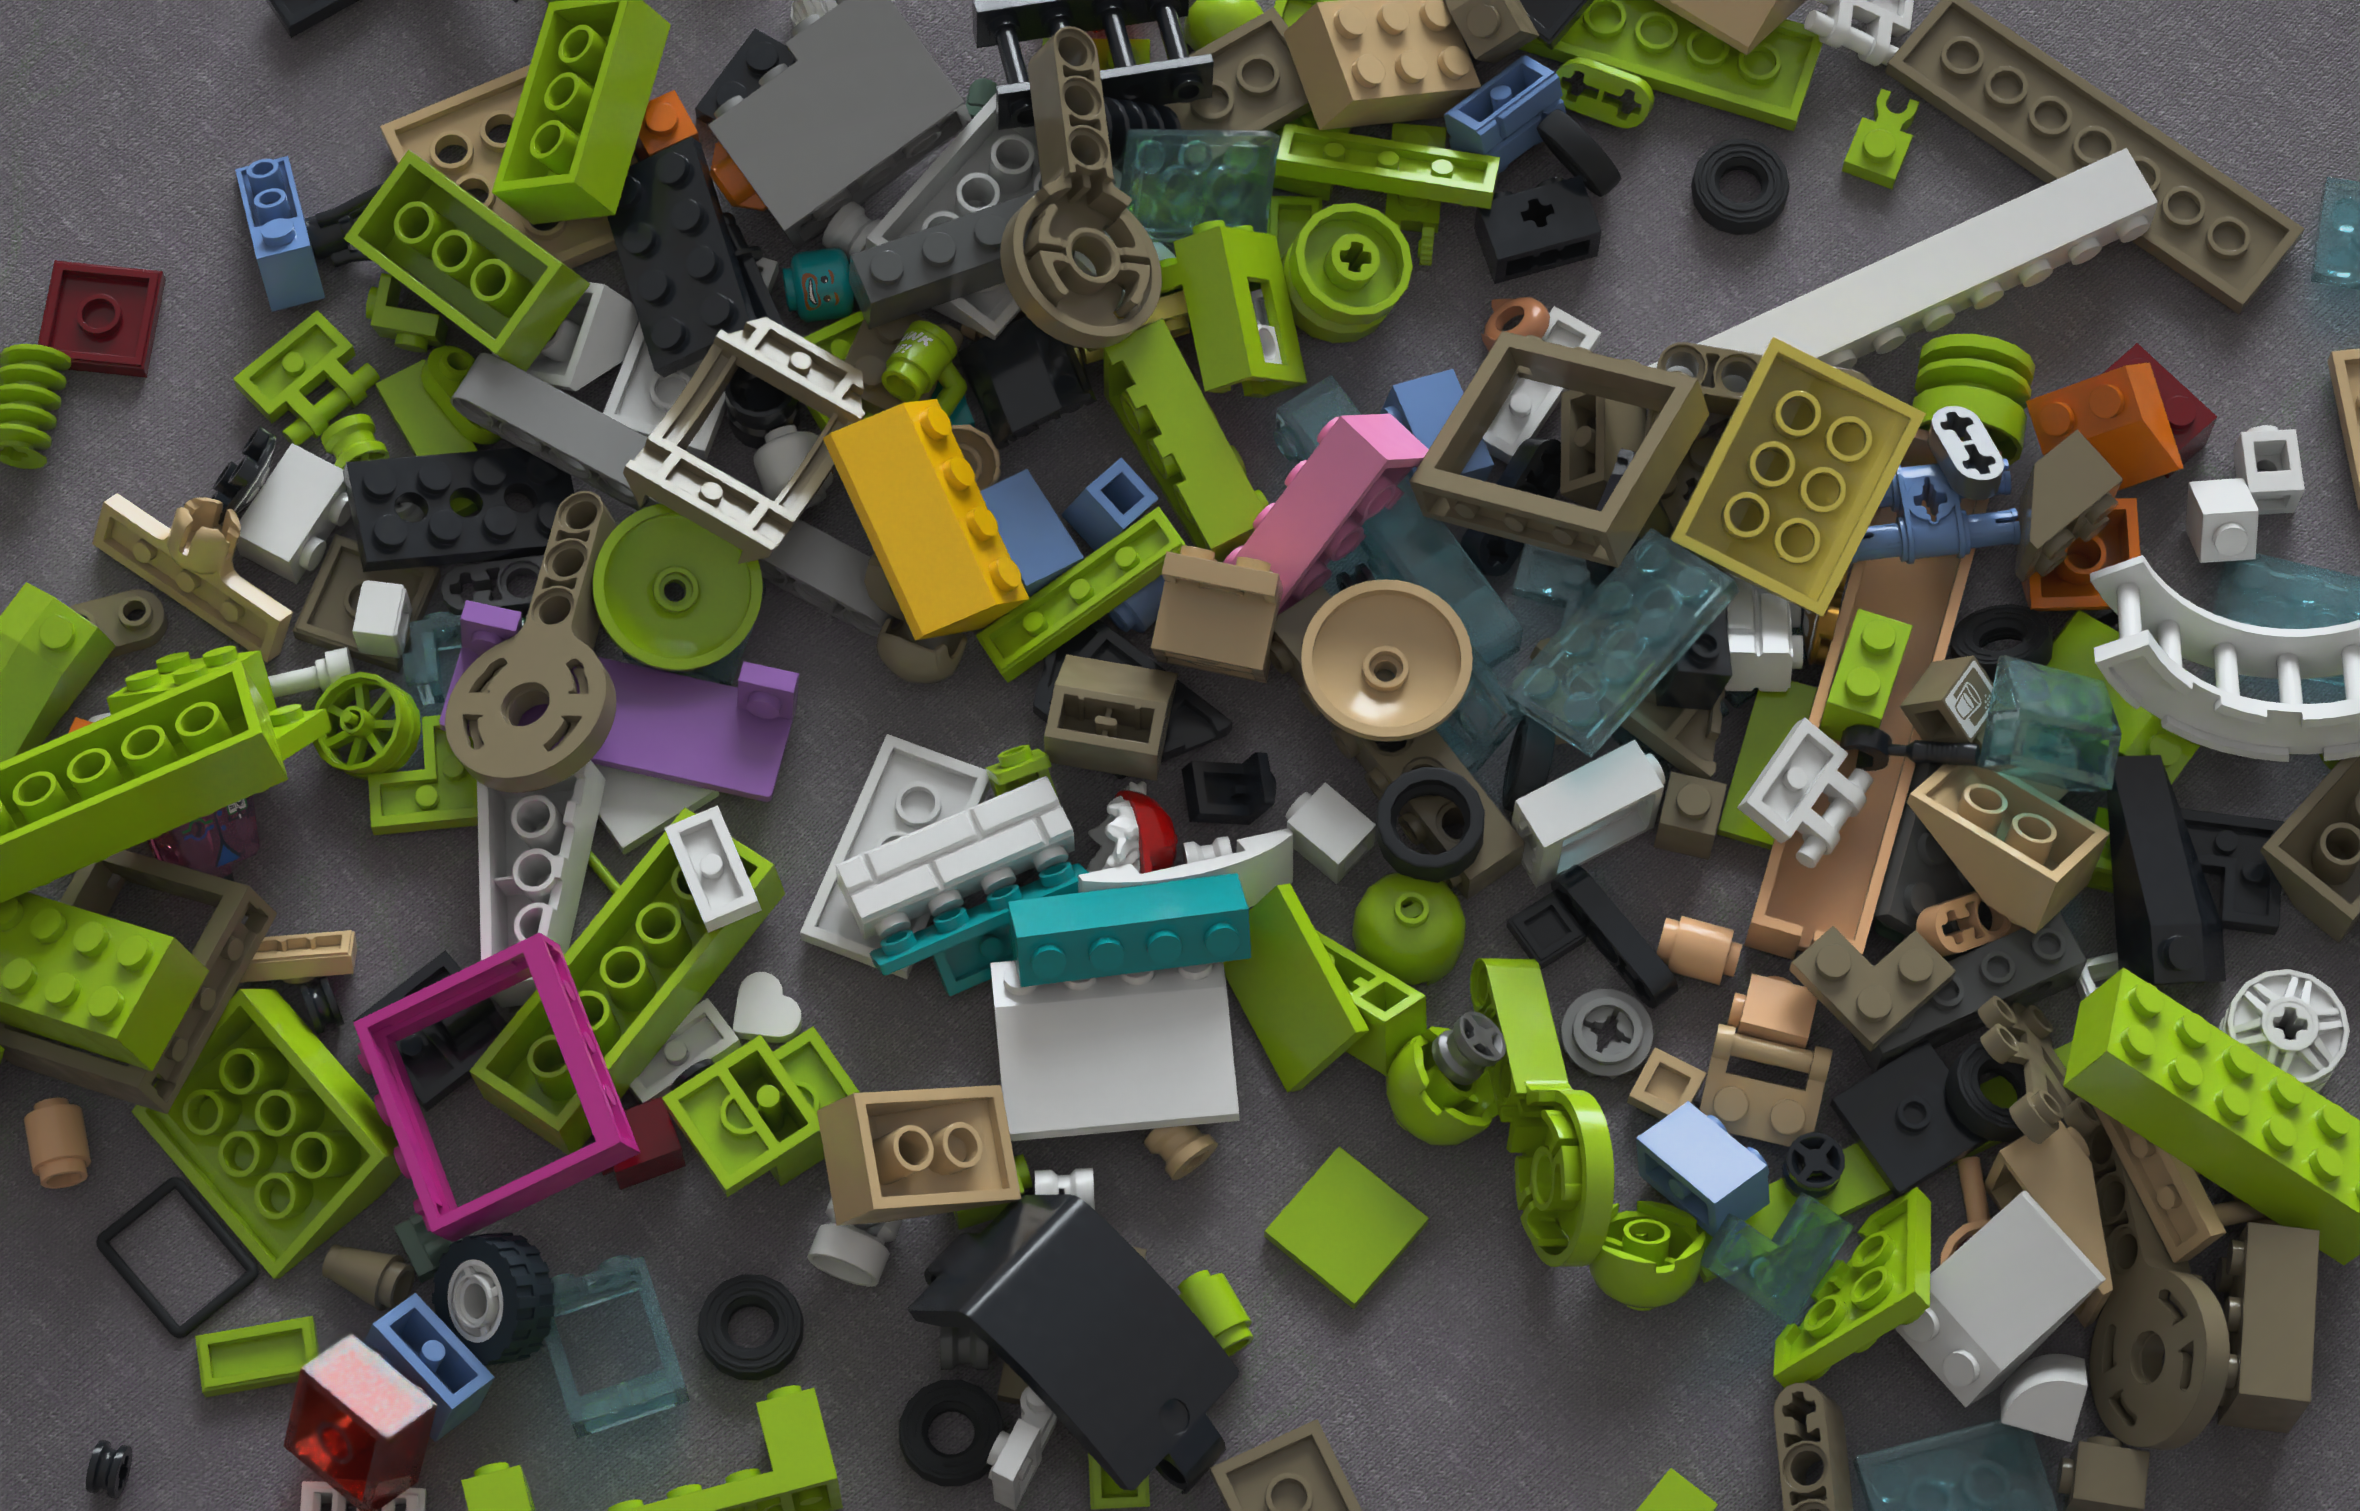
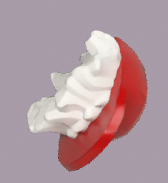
(1134, 833)

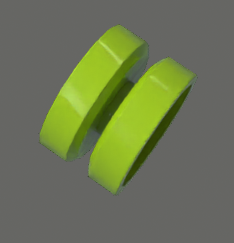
(1346, 272)

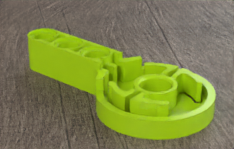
(1563, 1136)

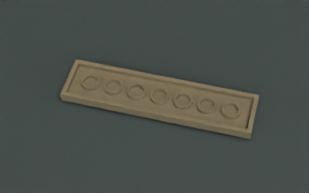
(2060, 123)

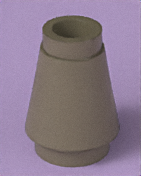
(370, 1275)

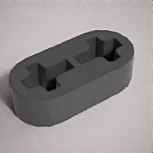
(1977, 449)

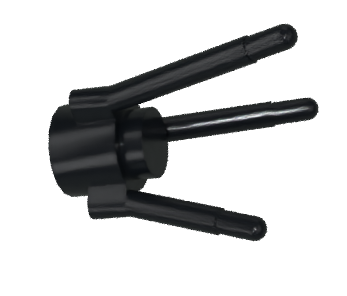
(331, 226)

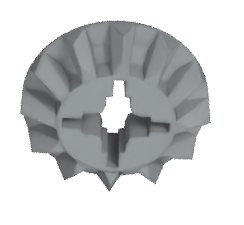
(1594, 1011)

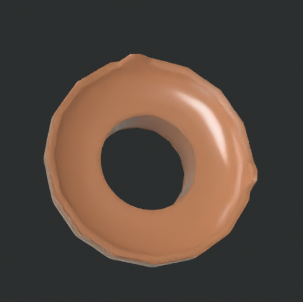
(1534, 322)

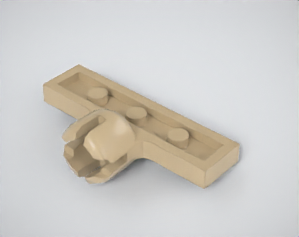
(195, 567)

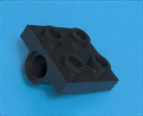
(445, 1052)

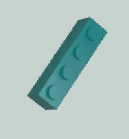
(1129, 930)

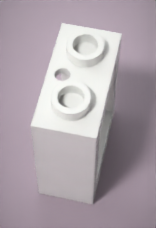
(1588, 811)

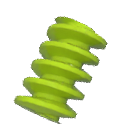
(26, 390)

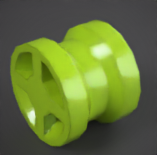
(353, 440)

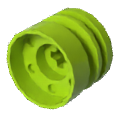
(1981, 376)

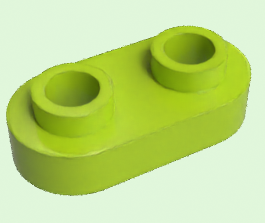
(441, 378)

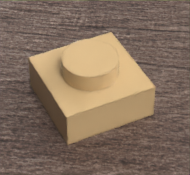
(1665, 1084)

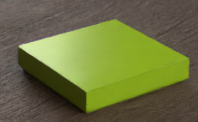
(1346, 1227)

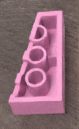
(1330, 499)

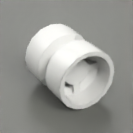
(853, 1251)

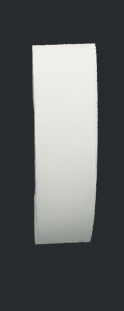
(1259, 862)

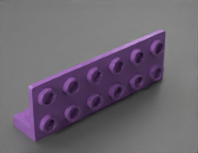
(669, 721)

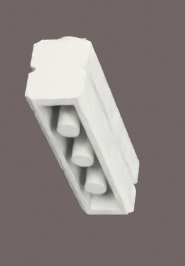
(956, 858)

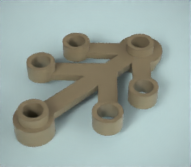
(2023, 1038)

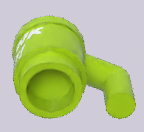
(920, 361)

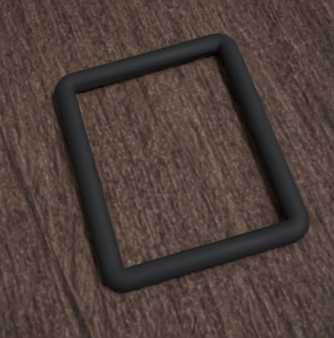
(143, 1292)

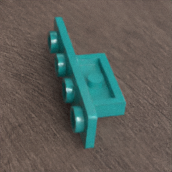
(971, 939)

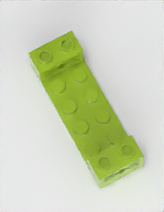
(797, 1449)

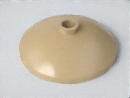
(1390, 629)

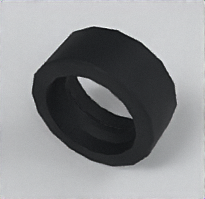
(1435, 783)

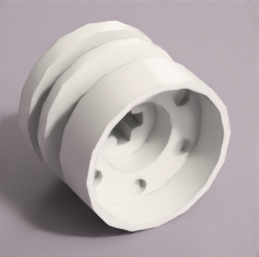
(2305, 1010)

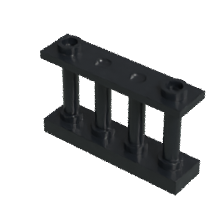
(1163, 82)

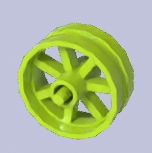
(366, 726)

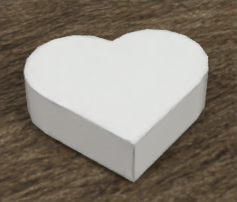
(765, 1010)

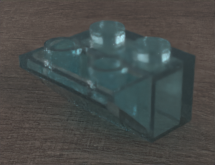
(2050, 727)

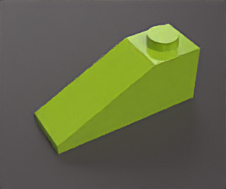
(1387, 1005)

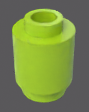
(1218, 1309)

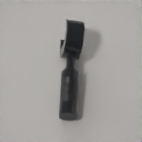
(1877, 746)

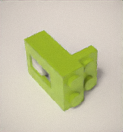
(1237, 308)

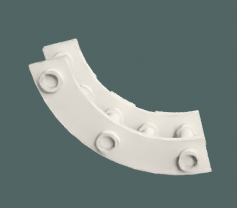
(2164, 627)

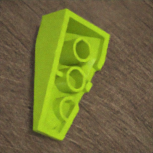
(44, 666)

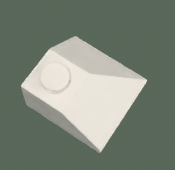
(588, 340)

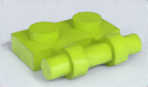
(296, 367)

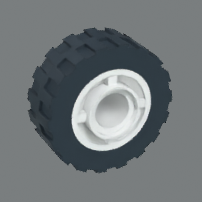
(495, 1296)

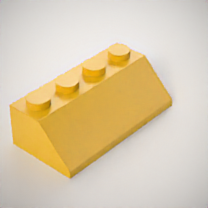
(926, 519)

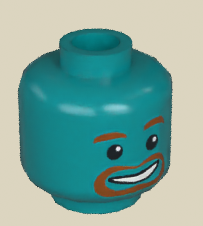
(819, 285)

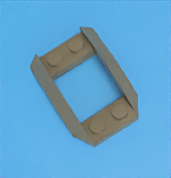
(711, 496)

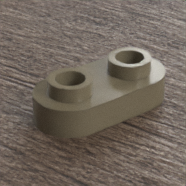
(111, 618)

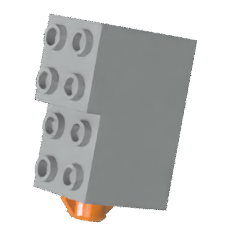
(836, 121)

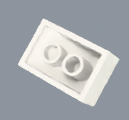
(2000, 1299)

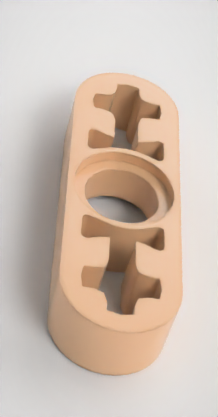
(1971, 932)

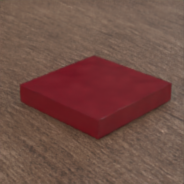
(103, 316)

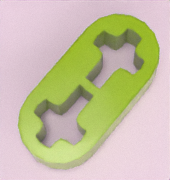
(1607, 81)

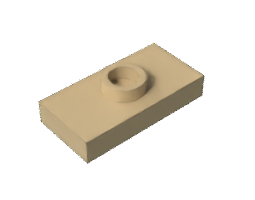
(303, 957)

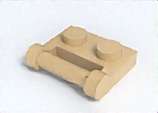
(1758, 1106)

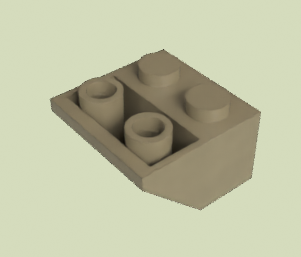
(2063, 500)
(1109, 717)

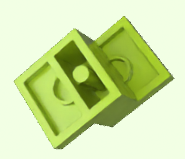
(291, 724)
(760, 1109)

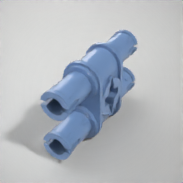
(1952, 532)

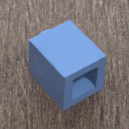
(1109, 505)

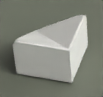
(382, 619)

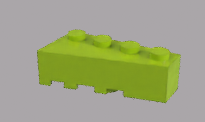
(1181, 440)

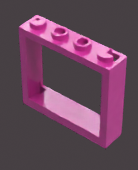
(399, 1106)

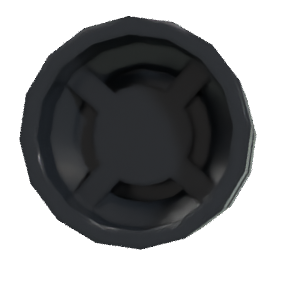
(758, 408)

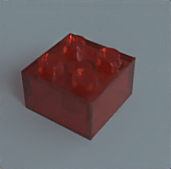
(360, 1424)

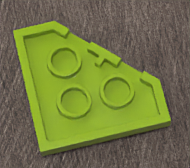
(1867, 1297)

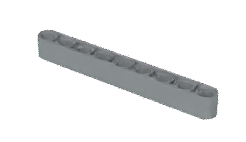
(599, 448)

